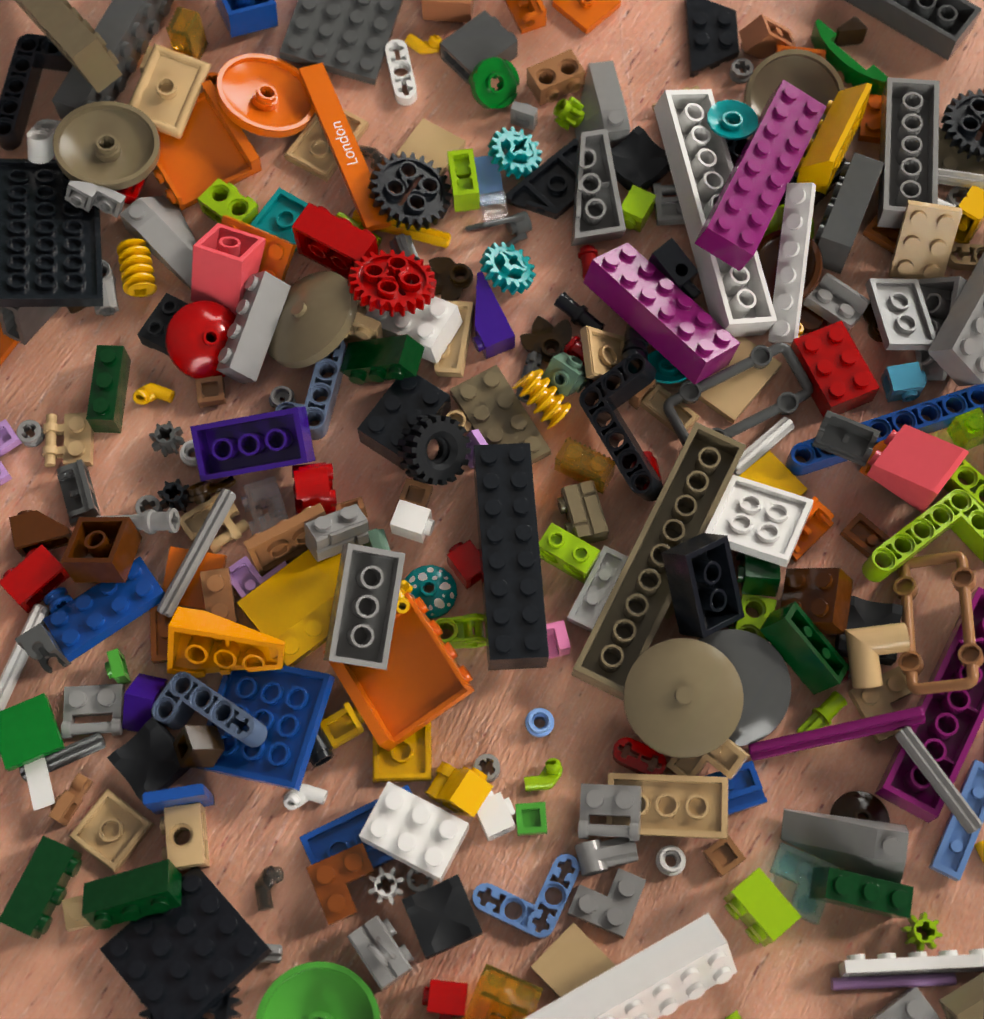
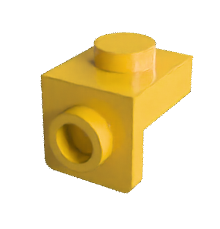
(343, 725)

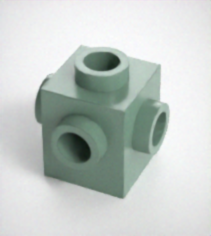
(566, 374)

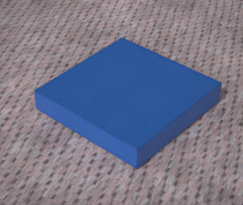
(183, 795)

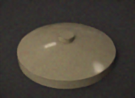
(798, 67)
(107, 145)
(313, 320)
(683, 698)

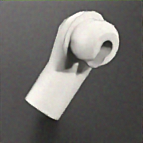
(294, 799)

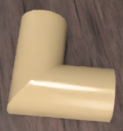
(867, 644)

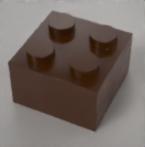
(101, 550)
(822, 595)

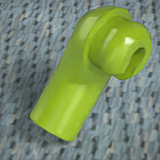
(547, 778)

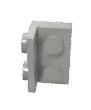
(836, 302)

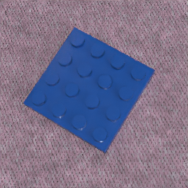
(290, 707)

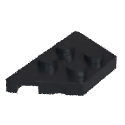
(710, 34)
(549, 187)

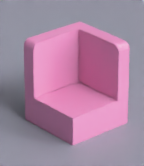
(557, 639)

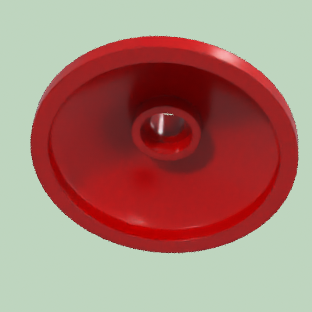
(187, 337)

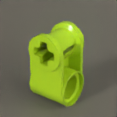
(462, 630)

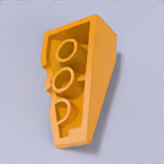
(212, 644)

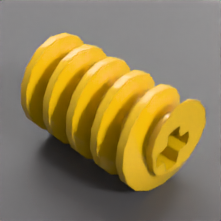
(136, 268)
(543, 397)

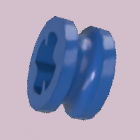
(57, 598)

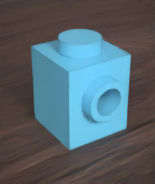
(903, 382)

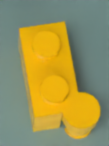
(459, 789)

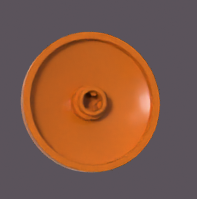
(263, 95)

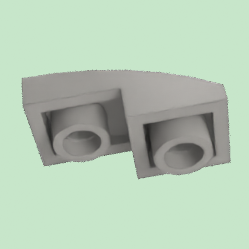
(86, 194)

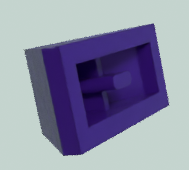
(139, 701)

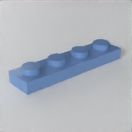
(955, 842)

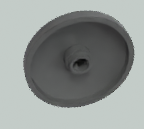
(763, 680)

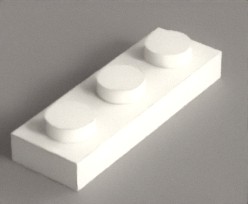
(597, 588)

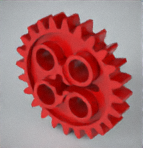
(392, 283)

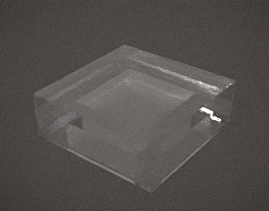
(494, 205)

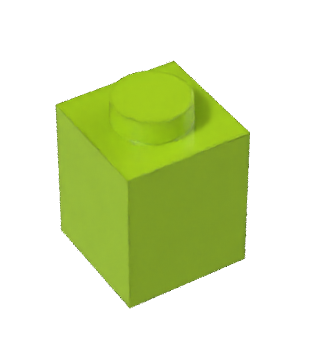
(637, 208)

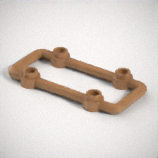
(969, 654)

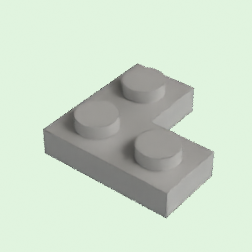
(612, 911)

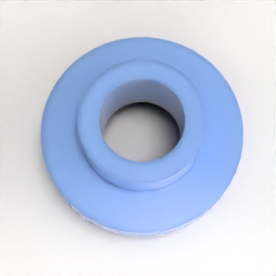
(539, 713)

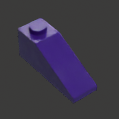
(492, 329)

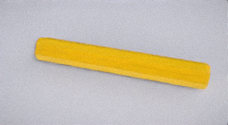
(425, 235)

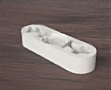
(398, 81)

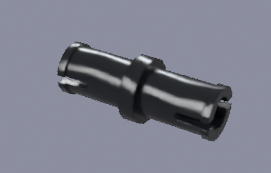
(577, 313)

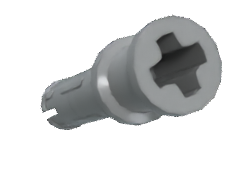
(155, 521)

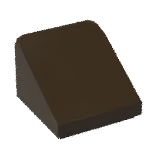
(851, 33)

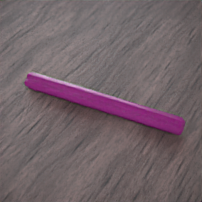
(837, 733)

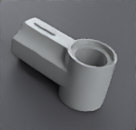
(110, 301)
(598, 856)

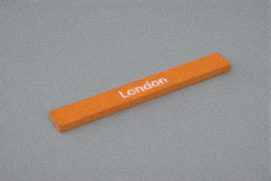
(342, 144)

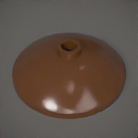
(768, 253)

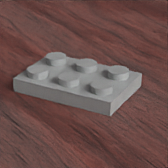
(901, 313)

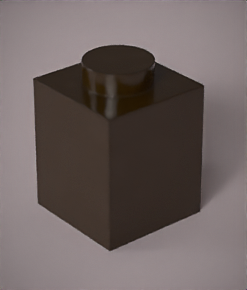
(198, 746)

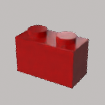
(34, 578)

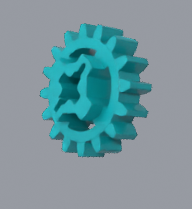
(514, 152)
(507, 268)

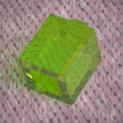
(967, 429)

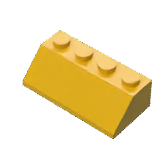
(833, 137)

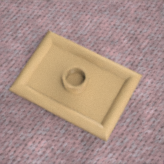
(169, 89)

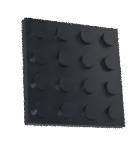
(188, 954)

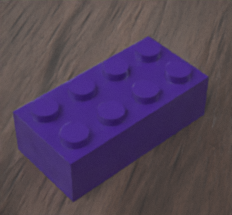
(253, 443)

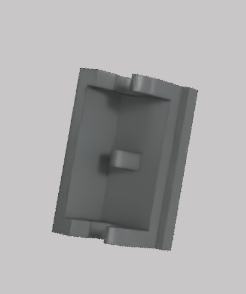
(846, 438)
(78, 491)
(41, 646)

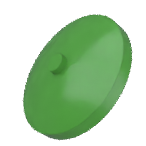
(319, 992)

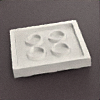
(760, 519)

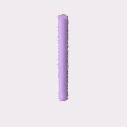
(893, 981)

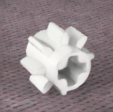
(394, 888)

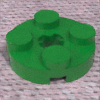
(507, 85)

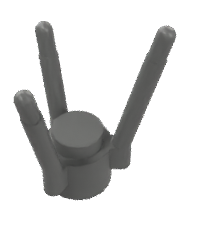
(516, 224)

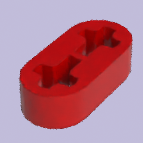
(641, 751)

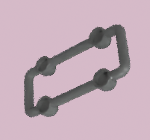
(758, 358)

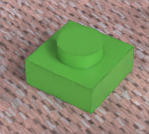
(117, 667)
(531, 818)

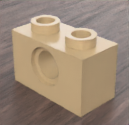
(185, 818)

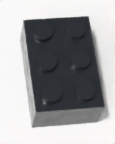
(395, 409)
(703, 585)

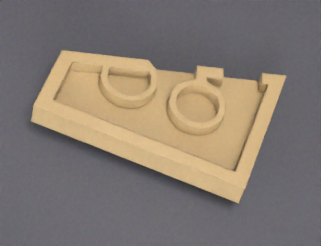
(454, 358)

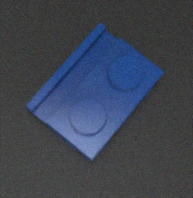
(744, 789)

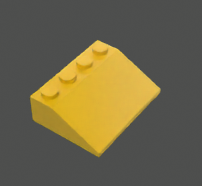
(295, 605)

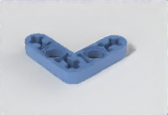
(529, 910)

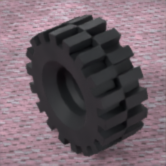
(450, 454)

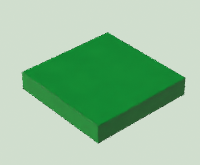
(28, 732)

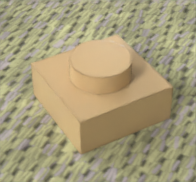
(73, 913)

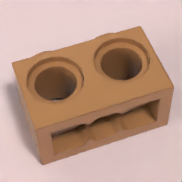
(550, 79)

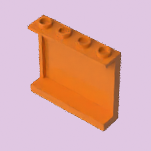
(207, 151)
(418, 681)

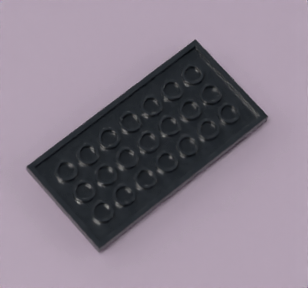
(45, 242)

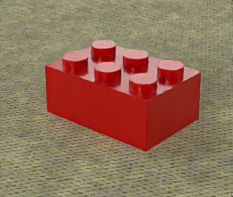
(331, 240)
(835, 369)

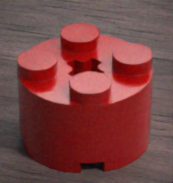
(314, 486)

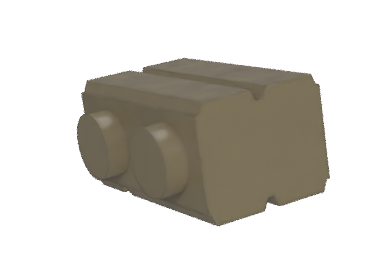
(583, 512)

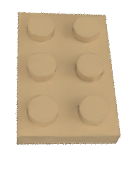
(924, 240)

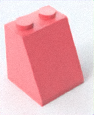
(223, 264)
(915, 465)

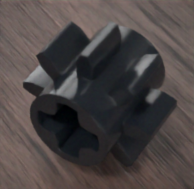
(171, 491)

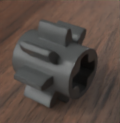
(167, 431)

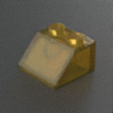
(502, 996)

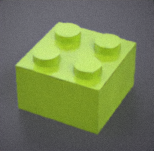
(761, 908)

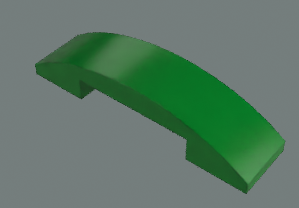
(853, 72)

